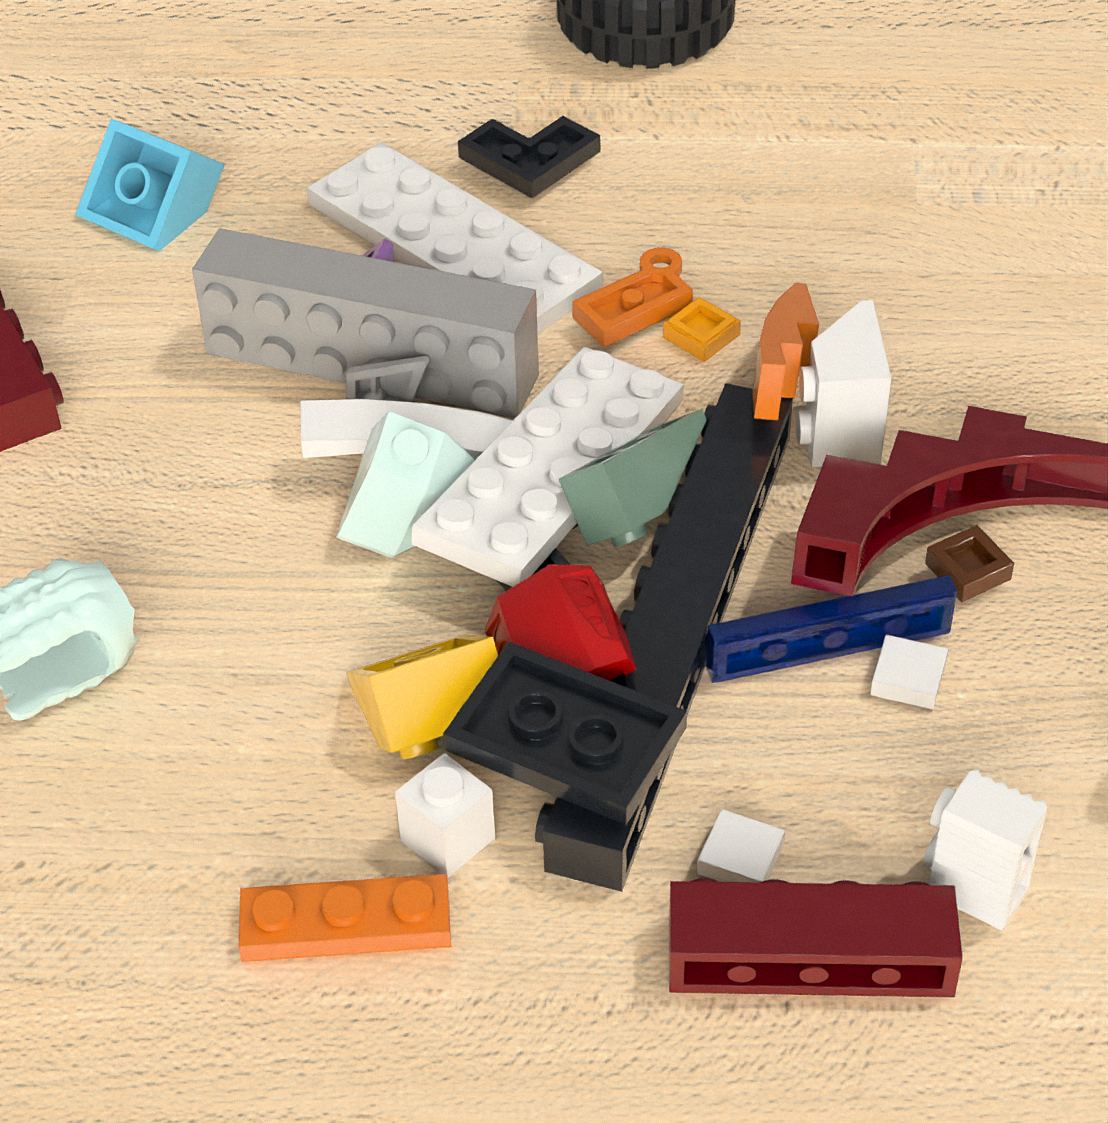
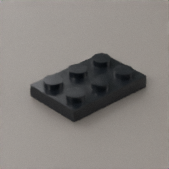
(566, 732)

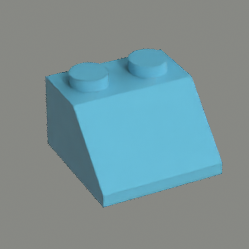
(147, 186)

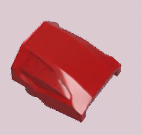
(563, 617)

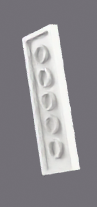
(449, 229)
(509, 502)

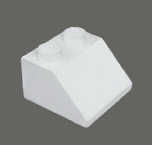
(845, 390)

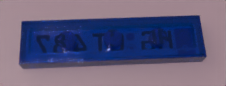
(829, 628)

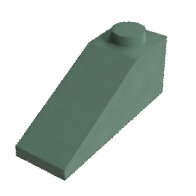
(632, 482)

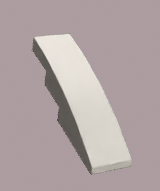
(345, 424)

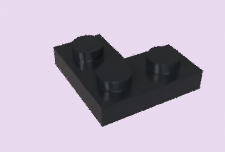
(531, 162)

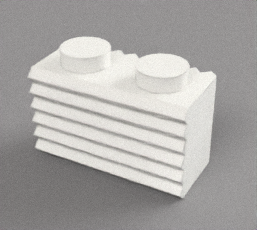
(985, 846)

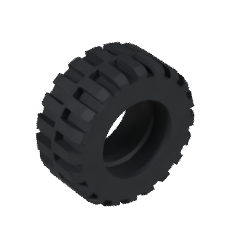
(645, 29)

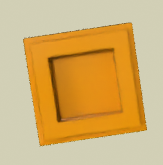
(701, 329)

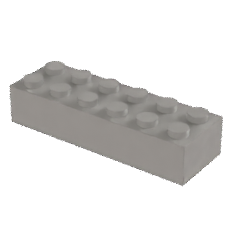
(342, 310)

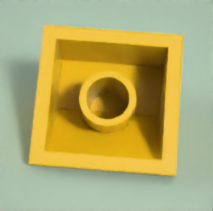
(421, 691)

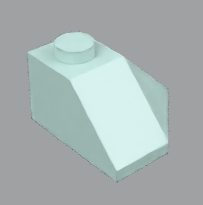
(397, 482)

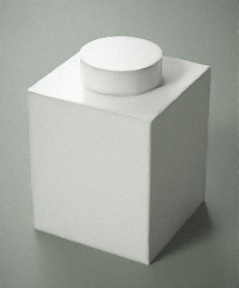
(445, 815)

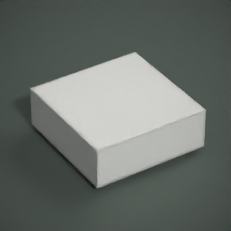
(909, 672)
(740, 849)

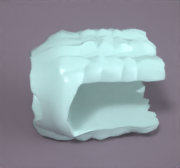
(61, 634)

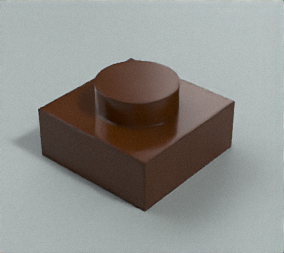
(970, 561)

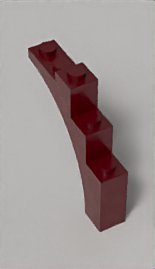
(996, 463)

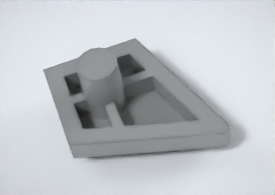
(387, 380)

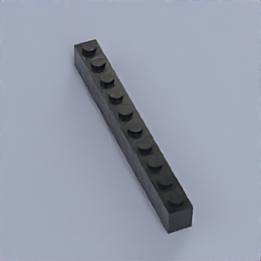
(676, 599)

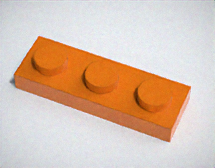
(344, 917)

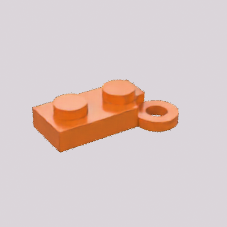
(635, 300)

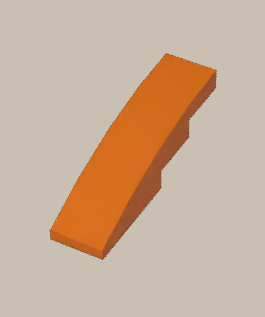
(783, 350)

